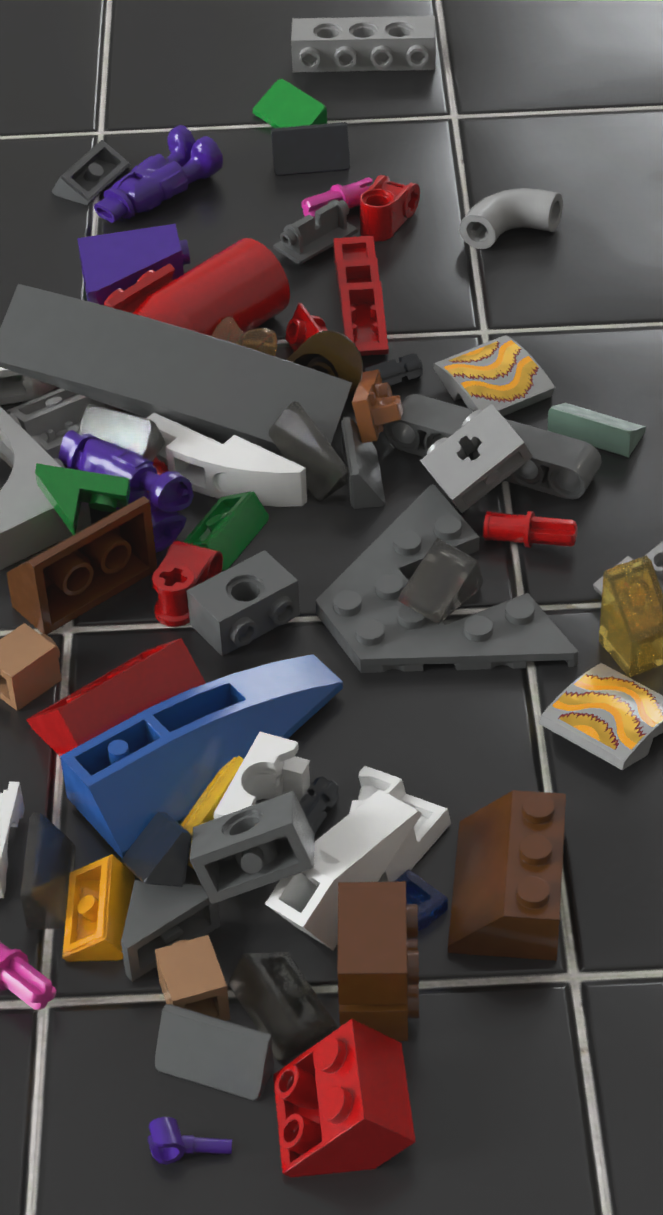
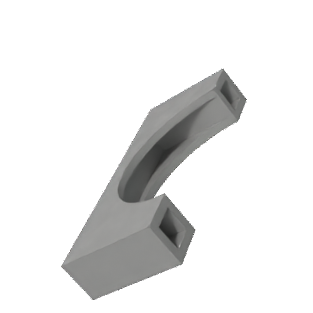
(26, 515)

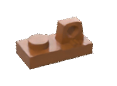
(375, 405)

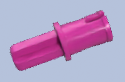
(348, 193)
(24, 979)

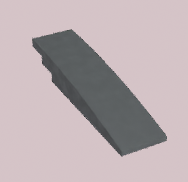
(162, 368)

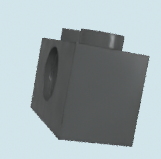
(243, 602)
(252, 847)

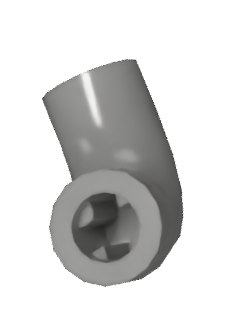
(510, 211)

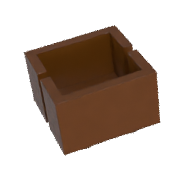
(375, 957)

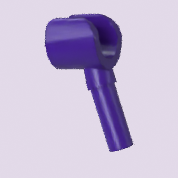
(169, 1146)

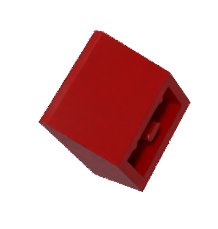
(343, 1104)

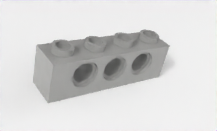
(363, 44)

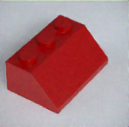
(117, 696)

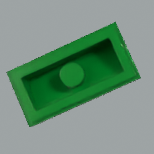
(289, 107)
(230, 526)

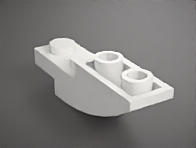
(231, 466)

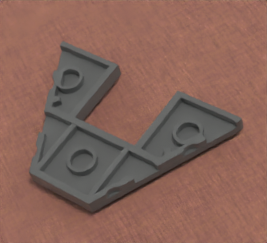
(386, 635)

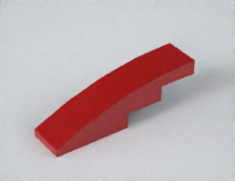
(360, 294)

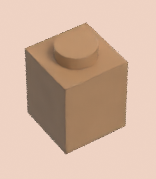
(27, 666)
(193, 977)

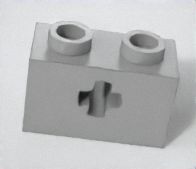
(499, 451)

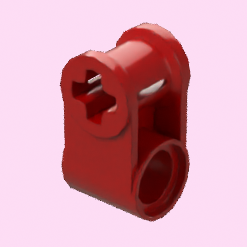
(387, 207)
(179, 571)

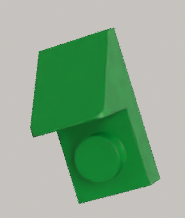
(70, 487)

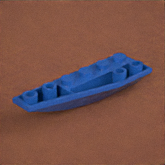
(178, 746)

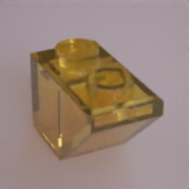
(632, 616)

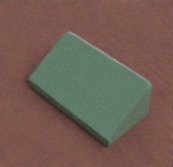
(595, 428)

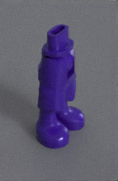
(161, 178)
(167, 491)

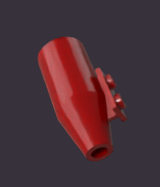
(235, 283)

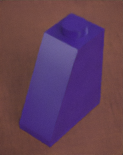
(123, 257)

